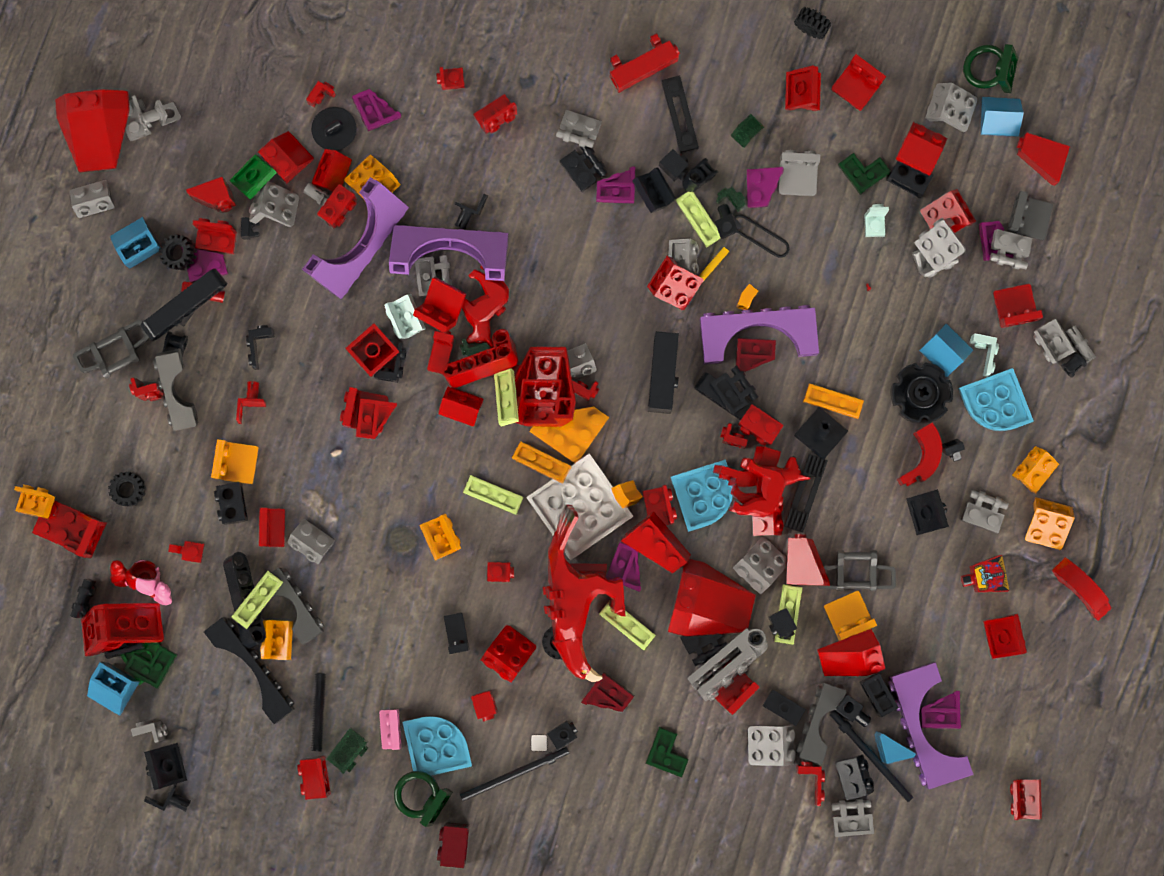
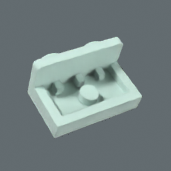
(402, 318)

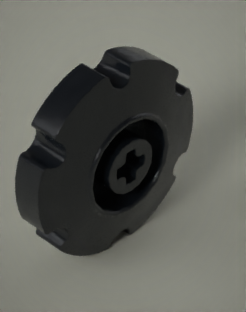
(935, 388)

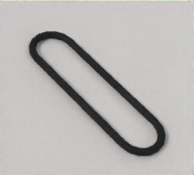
(764, 229)

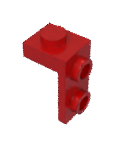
(440, 351)
(808, 768)

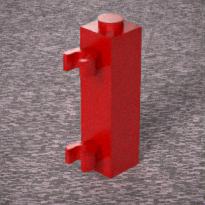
(645, 65)

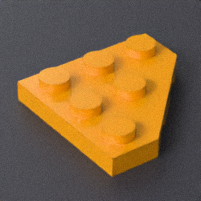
(575, 436)

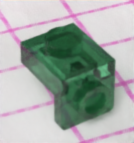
(747, 130)
(735, 198)
(473, 350)

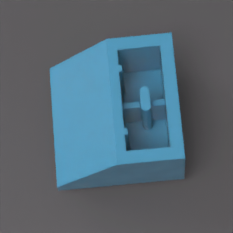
(135, 243)
(111, 687)

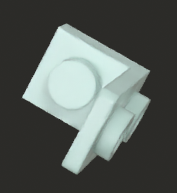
(875, 220)
(982, 342)

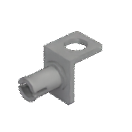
(160, 114)

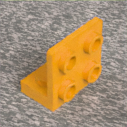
(371, 168)
(234, 462)
(1050, 523)
(849, 615)

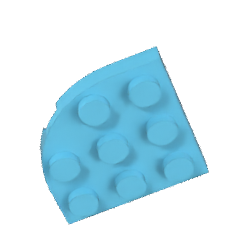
(997, 402)
(702, 495)
(436, 745)

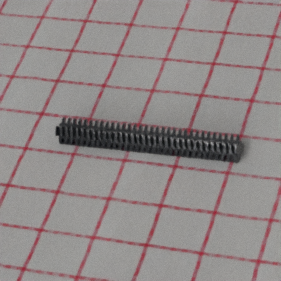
(318, 712)

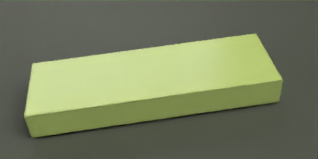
(698, 218)
(506, 397)
(493, 494)
(257, 599)
(791, 600)
(629, 627)

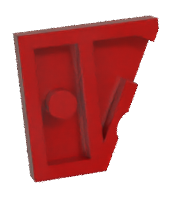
(372, 417)

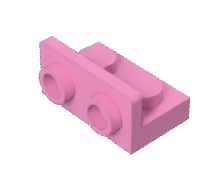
(390, 729)

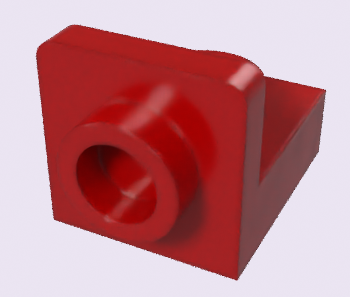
(450, 78)
(317, 94)
(581, 389)
(734, 440)
(499, 572)

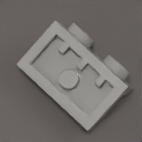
(134, 126)
(685, 253)

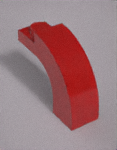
(931, 448)
(762, 456)
(1082, 587)

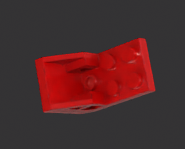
(71, 529)
(112, 625)

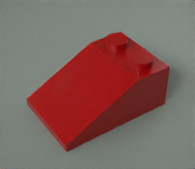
(852, 656)

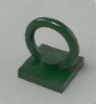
(1005, 67)
(433, 805)

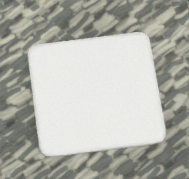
(538, 742)

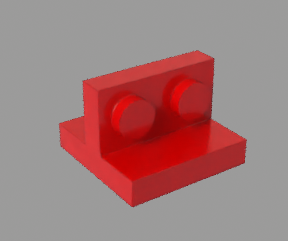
(803, 89)
(1005, 636)

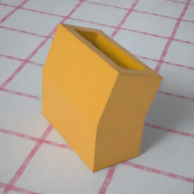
(747, 297)
(626, 494)

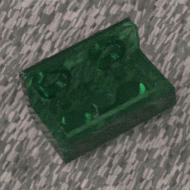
(347, 751)

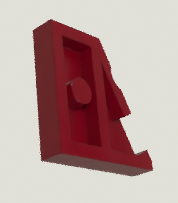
(754, 352)
(608, 694)

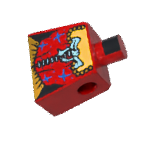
(987, 576)

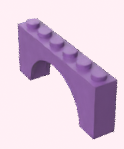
(412, 242)
(341, 272)
(795, 323)
(909, 691)

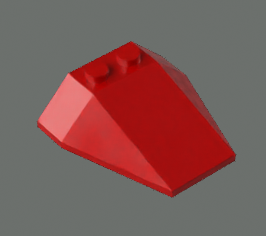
(94, 126)
(545, 388)
(709, 603)

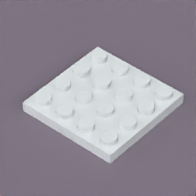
(592, 499)

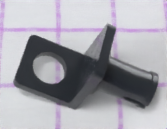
(466, 212)
(728, 223)
(852, 711)
(172, 799)

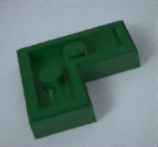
(863, 177)
(154, 671)
(661, 755)

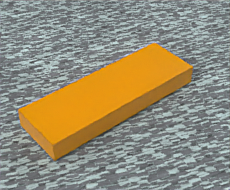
(833, 401)
(541, 462)

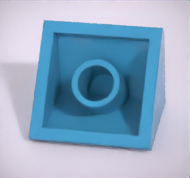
(1001, 116)
(946, 350)
(890, 750)

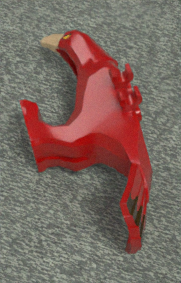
(571, 597)

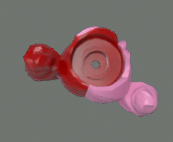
(141, 577)

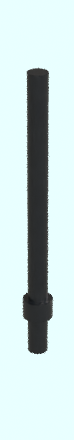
(846, 728)
(549, 758)

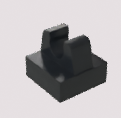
(246, 229)
(953, 449)

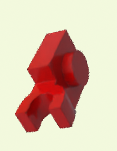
(190, 552)

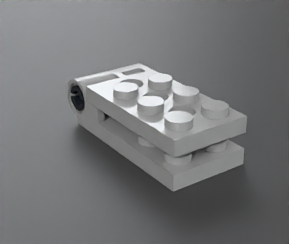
(749, 651)

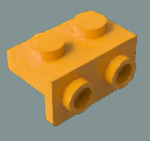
(1035, 469)
(34, 502)
(440, 536)
(278, 640)

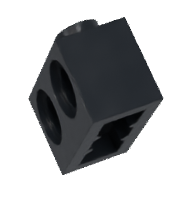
(908, 181)
(236, 502)
(879, 694)

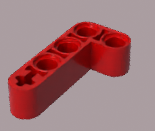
(483, 364)

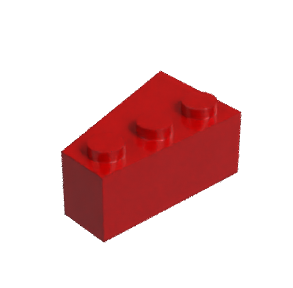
(657, 543)

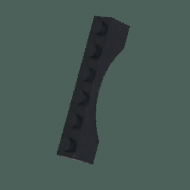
(274, 702)

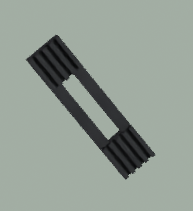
(672, 88)
(796, 519)

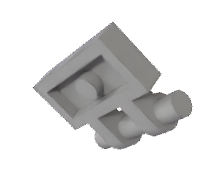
(579, 125)
(1013, 244)
(427, 270)
(983, 517)
(852, 824)

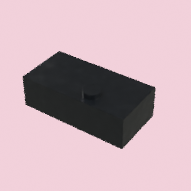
(663, 372)

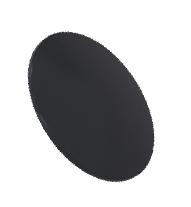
(334, 128)

